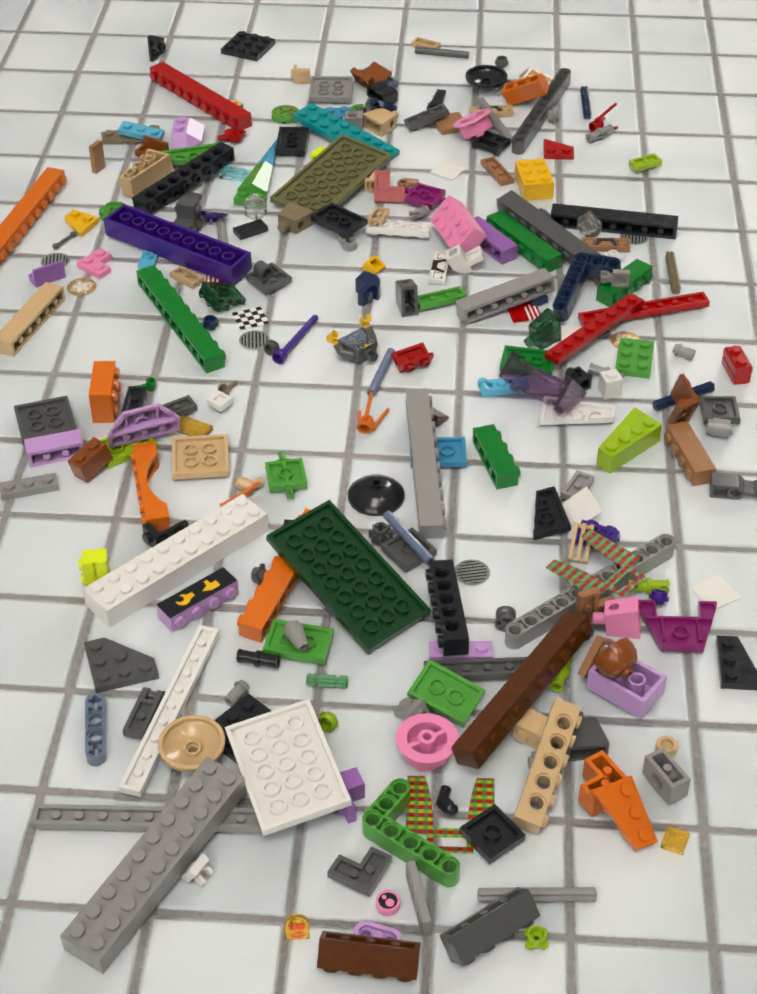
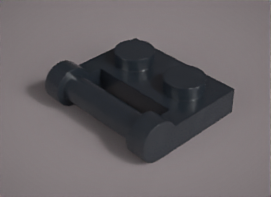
(491, 139)

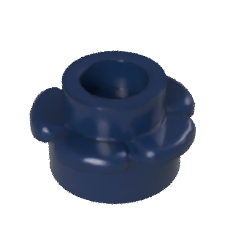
(210, 322)

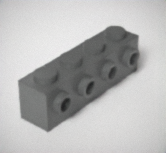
(489, 926)

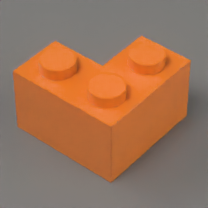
(597, 771)

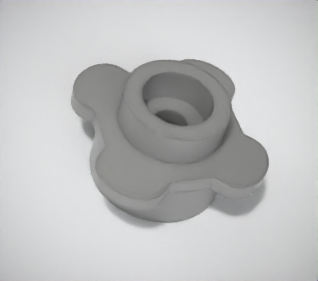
(553, 115)

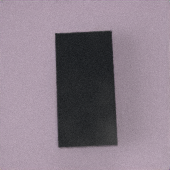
(250, 229)

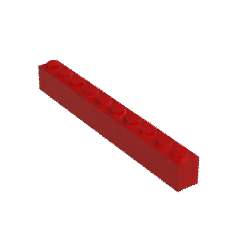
(201, 96)

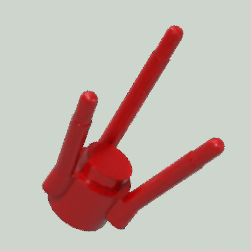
(598, 122)

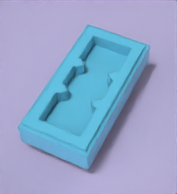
(147, 259)

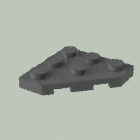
(117, 665)

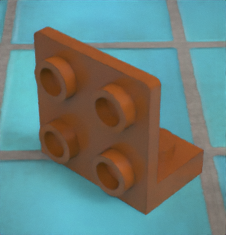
(372, 74)
(685, 400)

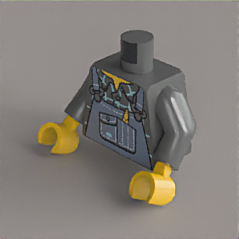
(358, 345)

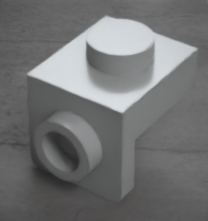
(410, 707)

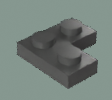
(361, 876)

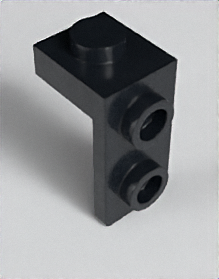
(156, 46)
(153, 537)

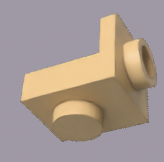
(300, 75)

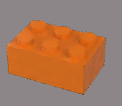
(104, 392)

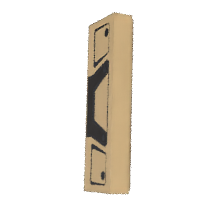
(500, 110)

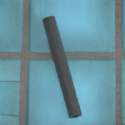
(442, 52)

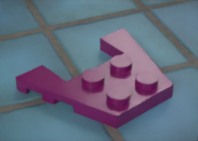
(679, 632)

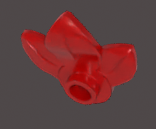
(232, 134)

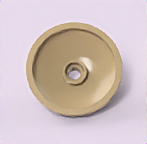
(188, 735)

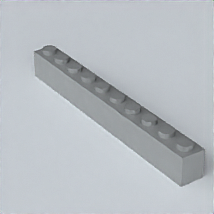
(424, 464)

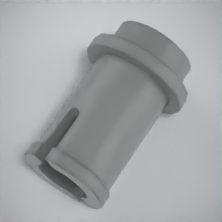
(420, 212)
(684, 351)
(239, 690)

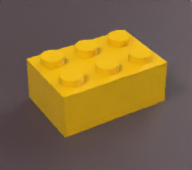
(534, 179)

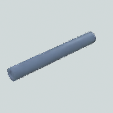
(381, 372)
(408, 537)

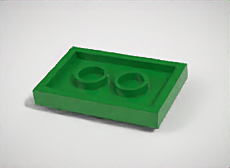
(532, 356)

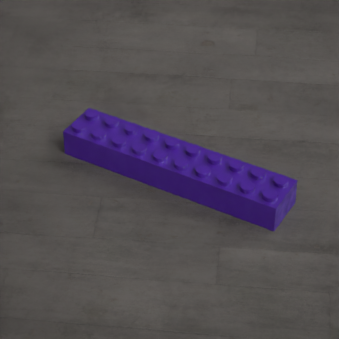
(178, 244)

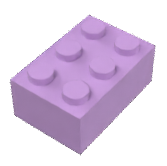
(633, 693)

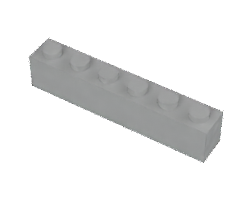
(505, 296)

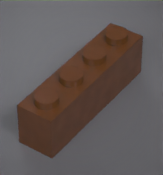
(368, 956)

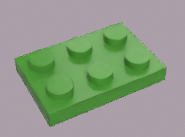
(635, 357)
(317, 636)
(446, 692)

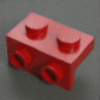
(412, 357)

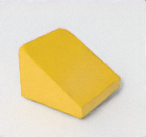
(373, 265)

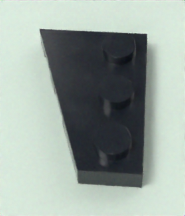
(549, 514)
(734, 664)

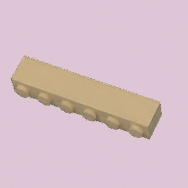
(30, 318)

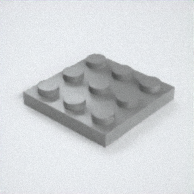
(331, 89)

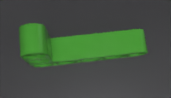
(384, 813)

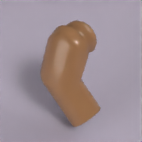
(407, 182)

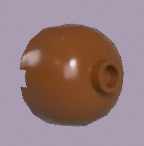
(617, 660)

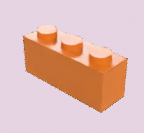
(525, 89)

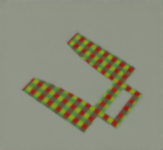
(420, 816)

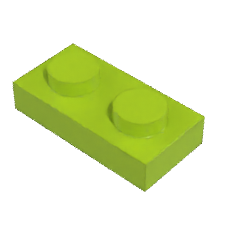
(645, 162)

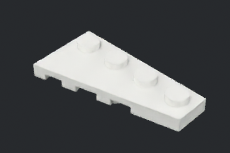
(399, 228)

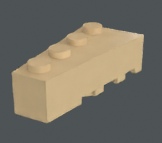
(146, 172)

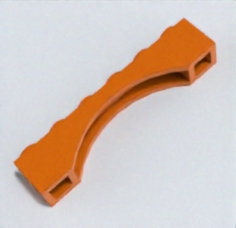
(147, 463)

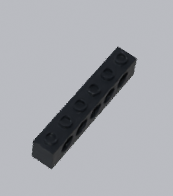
(447, 608)

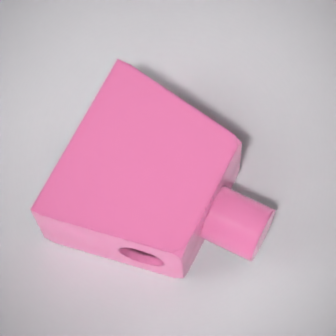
(620, 618)

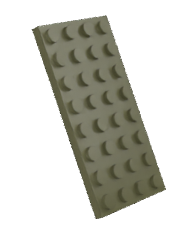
(332, 174)

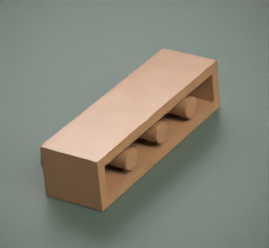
(689, 453)

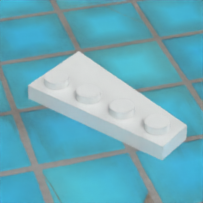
(581, 414)

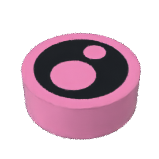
(387, 903)

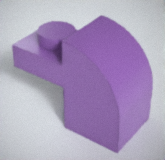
(356, 791)

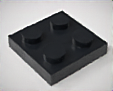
(492, 833)

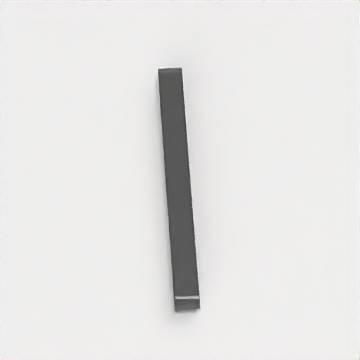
(539, 113)

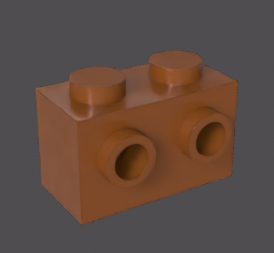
(90, 459)

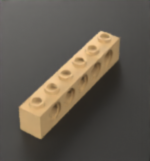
(526, 816)

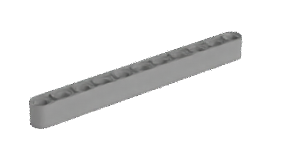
(545, 616)

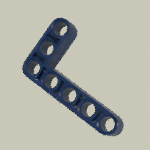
(581, 266)

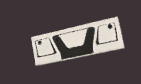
(438, 269)

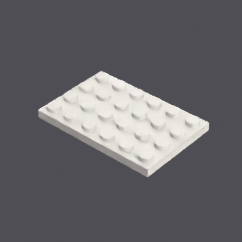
(287, 767)

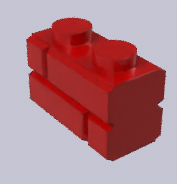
(737, 365)

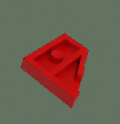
(557, 150)

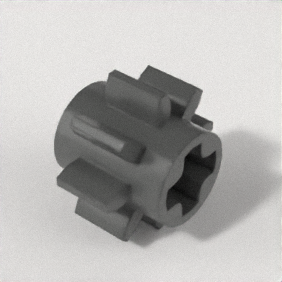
(380, 533)

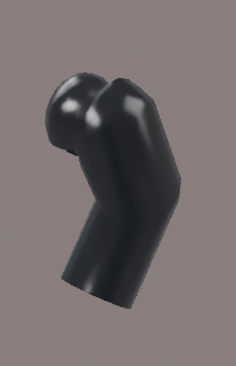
(444, 803)

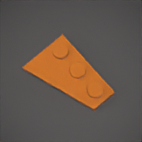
(627, 810)

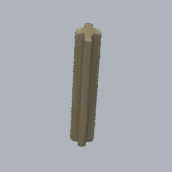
(673, 272)

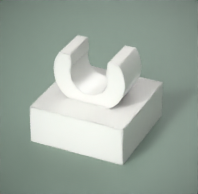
(196, 868)

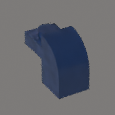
(367, 287)

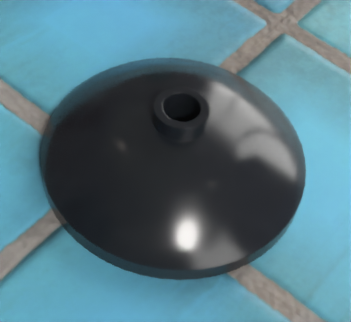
(486, 77)
(376, 495)

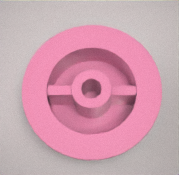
(474, 124)
(426, 741)

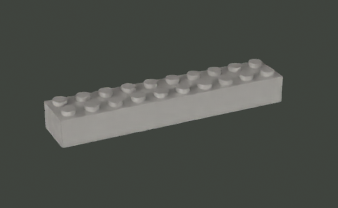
(153, 865)

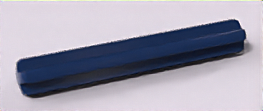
(586, 102)
(668, 400)

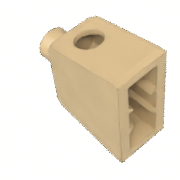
(380, 121)

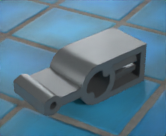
(731, 486)

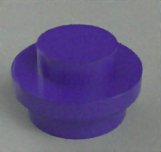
(659, 596)

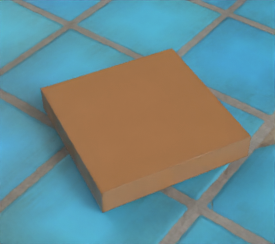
(445, 125)

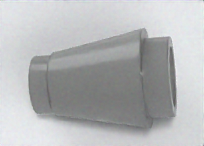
(296, 635)

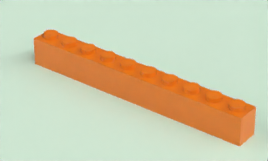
(29, 209)

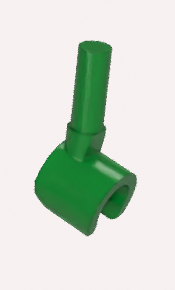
(150, 384)

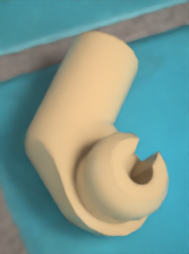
(243, 483)

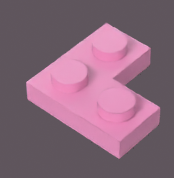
(95, 263)

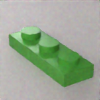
(440, 298)

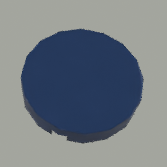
(381, 104)

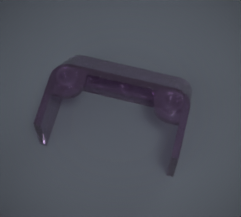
(541, 384)

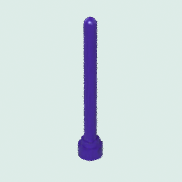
(280, 355)

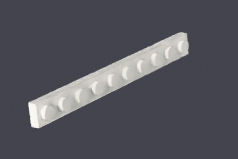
(170, 709)

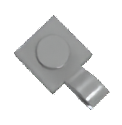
(617, 278)

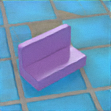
(47, 273)

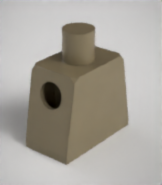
(294, 218)

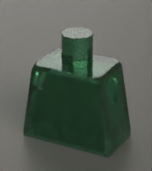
(544, 330)

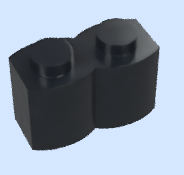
(383, 92)

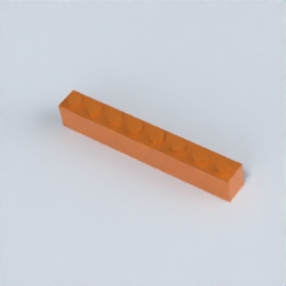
(267, 599)

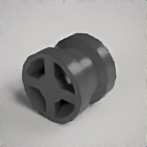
(504, 615)

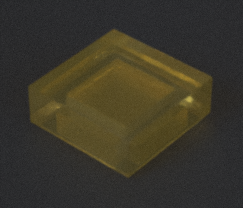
(675, 840)

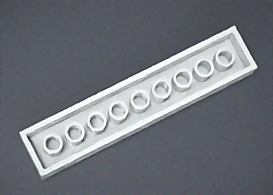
(175, 560)

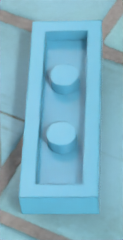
(138, 131)

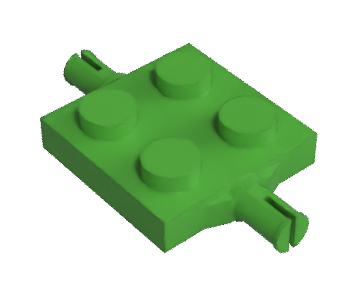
(286, 475)

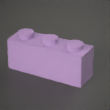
(53, 447)

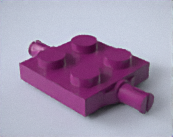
(424, 195)

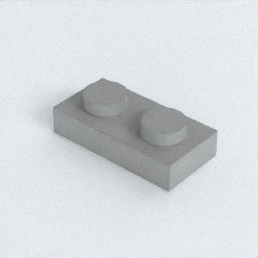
(577, 483)

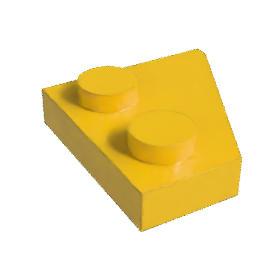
(81, 222)

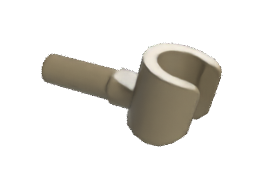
(225, 388)

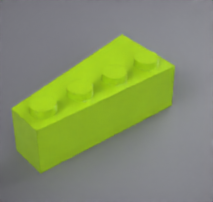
(628, 440)

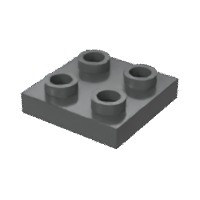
(268, 277)

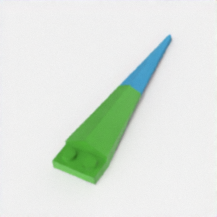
(258, 179)

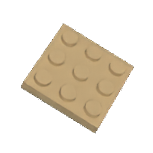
(200, 457)

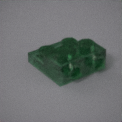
(221, 295)

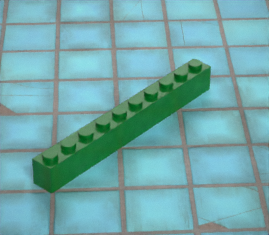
(181, 319)

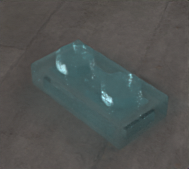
(234, 174)

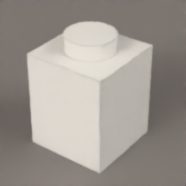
(610, 384)

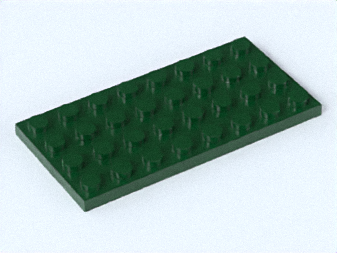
(348, 576)

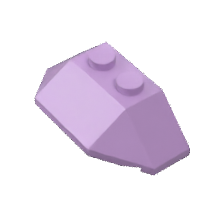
(186, 133)
(143, 424)

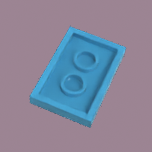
(451, 452)

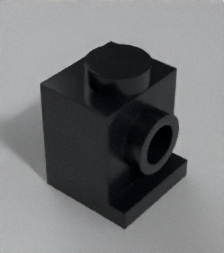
(579, 376)

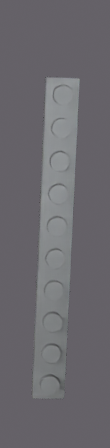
(125, 818)

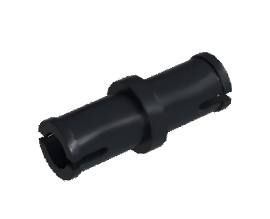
(258, 658)

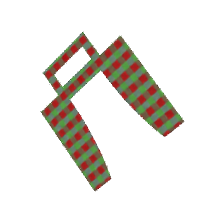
(610, 550)

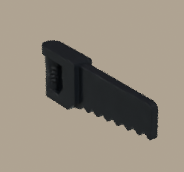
(437, 99)

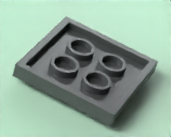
(44, 417)

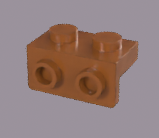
(151, 143)

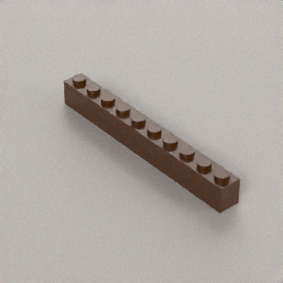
(521, 690)

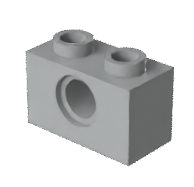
(666, 775)

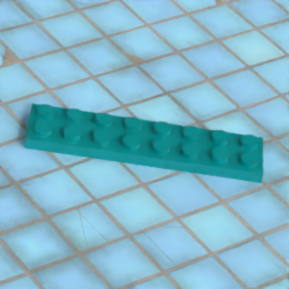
(333, 126)

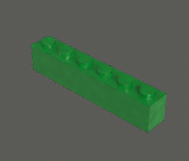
(529, 244)

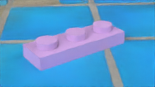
(477, 650)

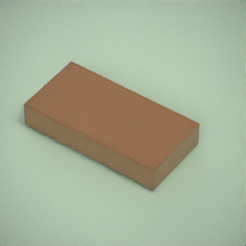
(97, 156)

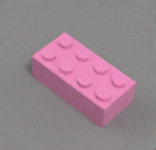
(457, 225)

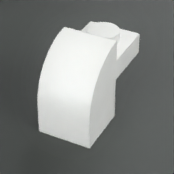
(461, 261)

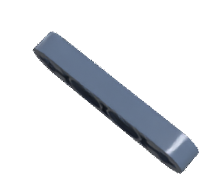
(95, 729)

